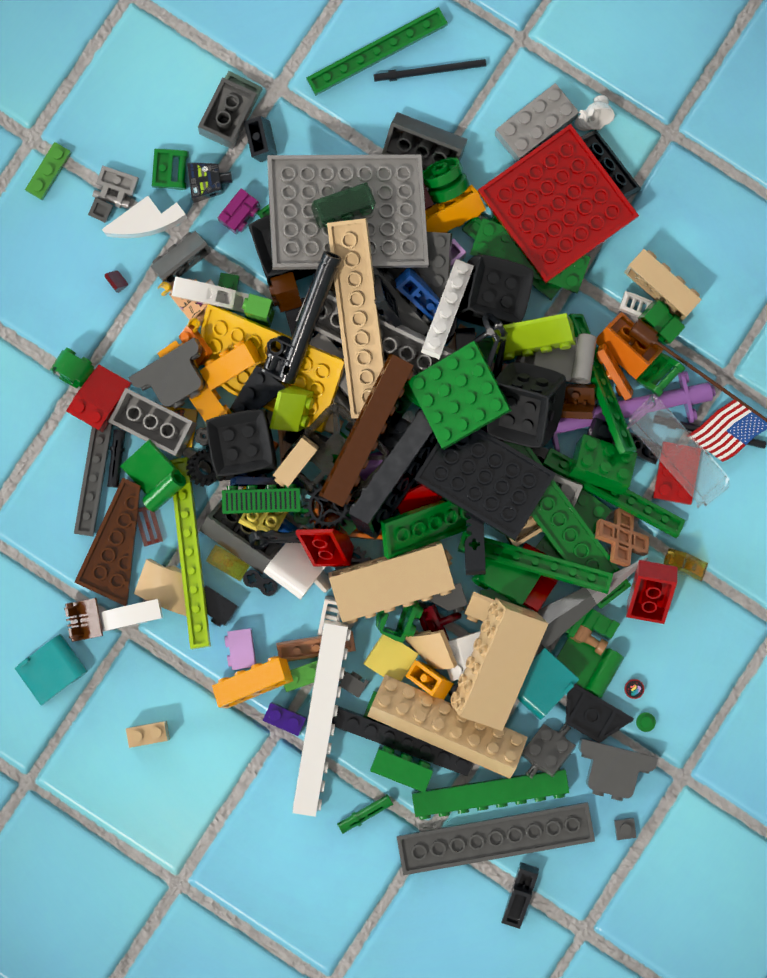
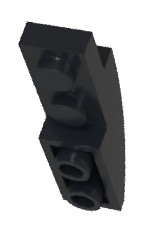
(600, 430)

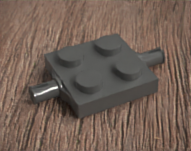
(548, 750)

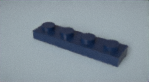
(261, 480)

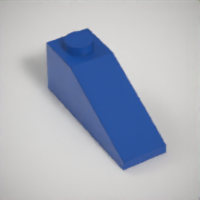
(418, 292)

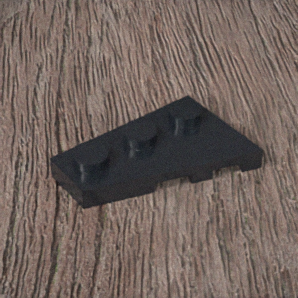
(257, 391)

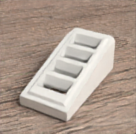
(628, 295)
(331, 600)

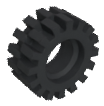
(197, 475)

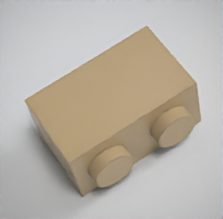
(147, 734)

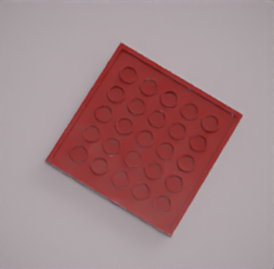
(558, 203)

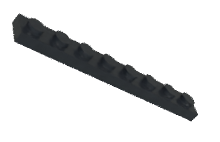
(398, 740)

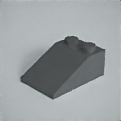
(226, 113)

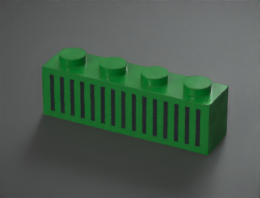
(261, 500)

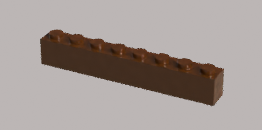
(366, 430)

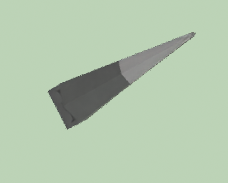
(570, 609)

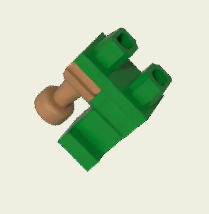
(590, 622)

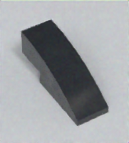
(520, 895)

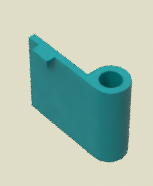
(50, 669)
(545, 684)

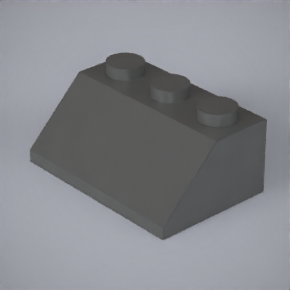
(181, 257)

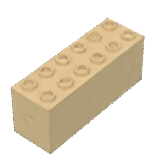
(391, 582)
(498, 664)

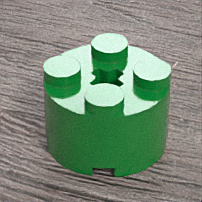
(72, 368)

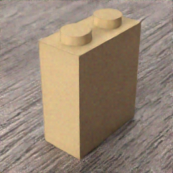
(295, 462)

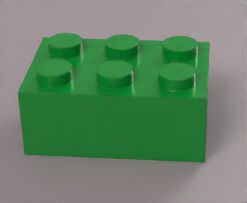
(602, 465)
(402, 768)

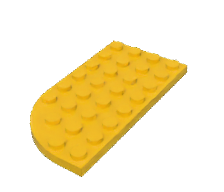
(318, 372)

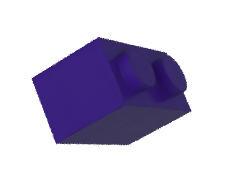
(284, 719)

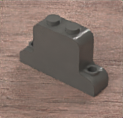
(173, 375)
(614, 768)

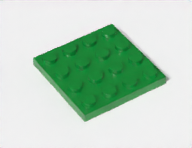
(459, 395)

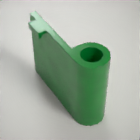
(154, 474)
(507, 580)
(592, 669)

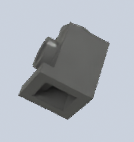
(353, 683)

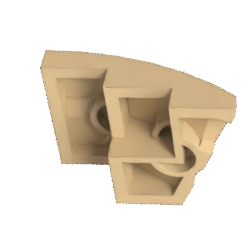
(162, 584)
(433, 648)

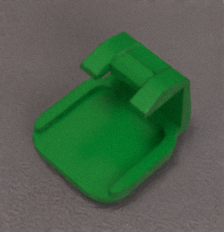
(405, 623)

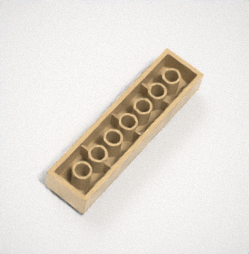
(440, 725)

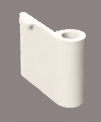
(293, 569)

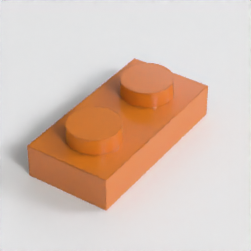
(188, 334)

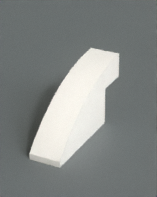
(144, 220)
(131, 615)

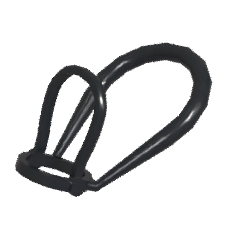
(491, 331)

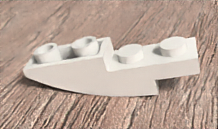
(208, 294)

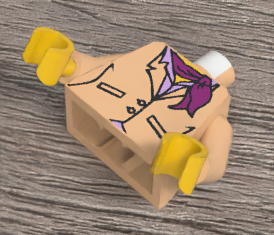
(193, 310)

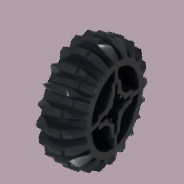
(324, 513)

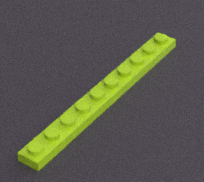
(191, 561)

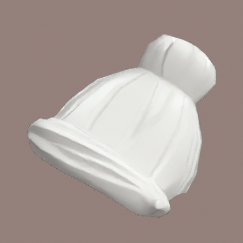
(596, 115)

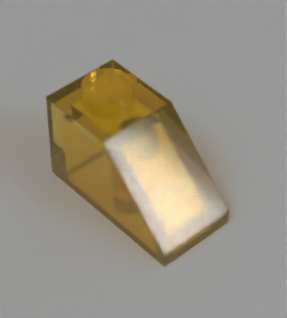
(227, 563)
(686, 563)

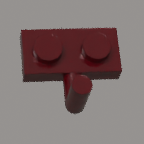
(432, 621)

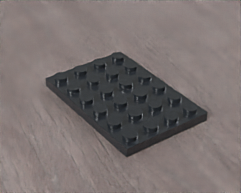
(487, 480)

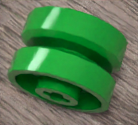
(445, 180)

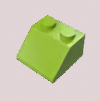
(292, 409)

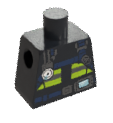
(206, 180)

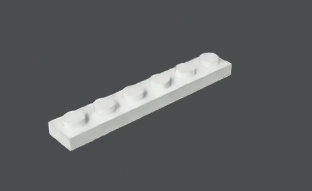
(447, 309)

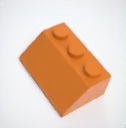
(625, 349)

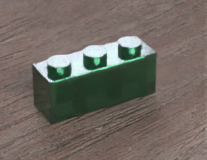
(343, 205)

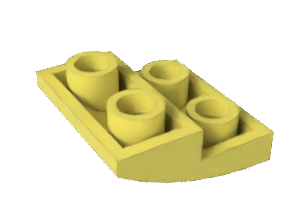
(263, 521)
(390, 658)

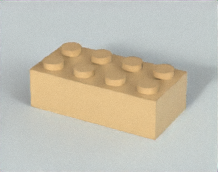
(662, 284)

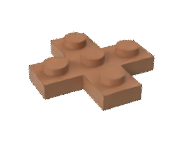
(622, 537)

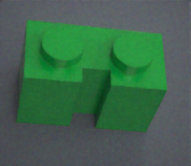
(660, 319)

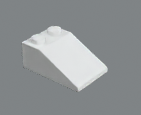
(462, 648)

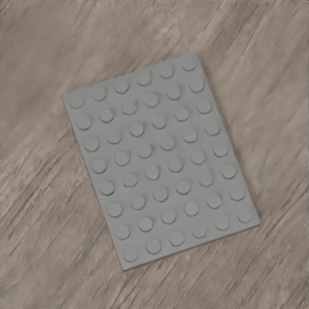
(394, 224)

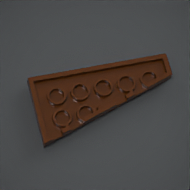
(111, 554)

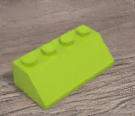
(538, 335)

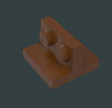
(579, 401)

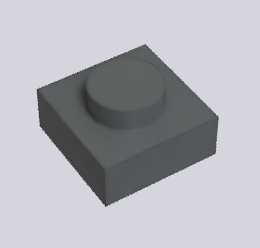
(100, 210)
(625, 828)

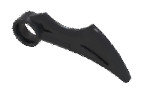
(272, 537)

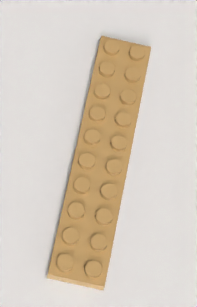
(357, 309)

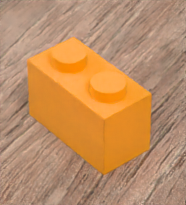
(429, 679)

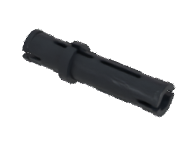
(116, 458)

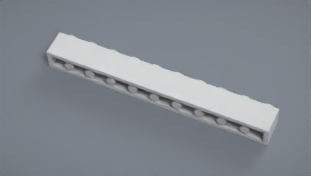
(320, 717)

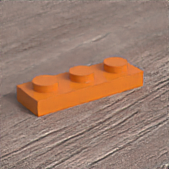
(614, 372)

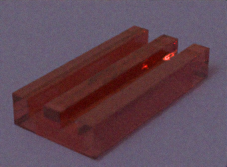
(156, 525)

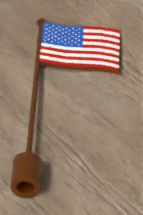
(729, 426)

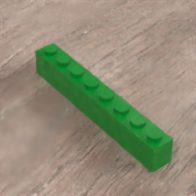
(489, 792)

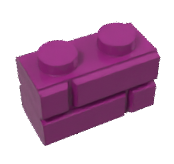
(239, 211)

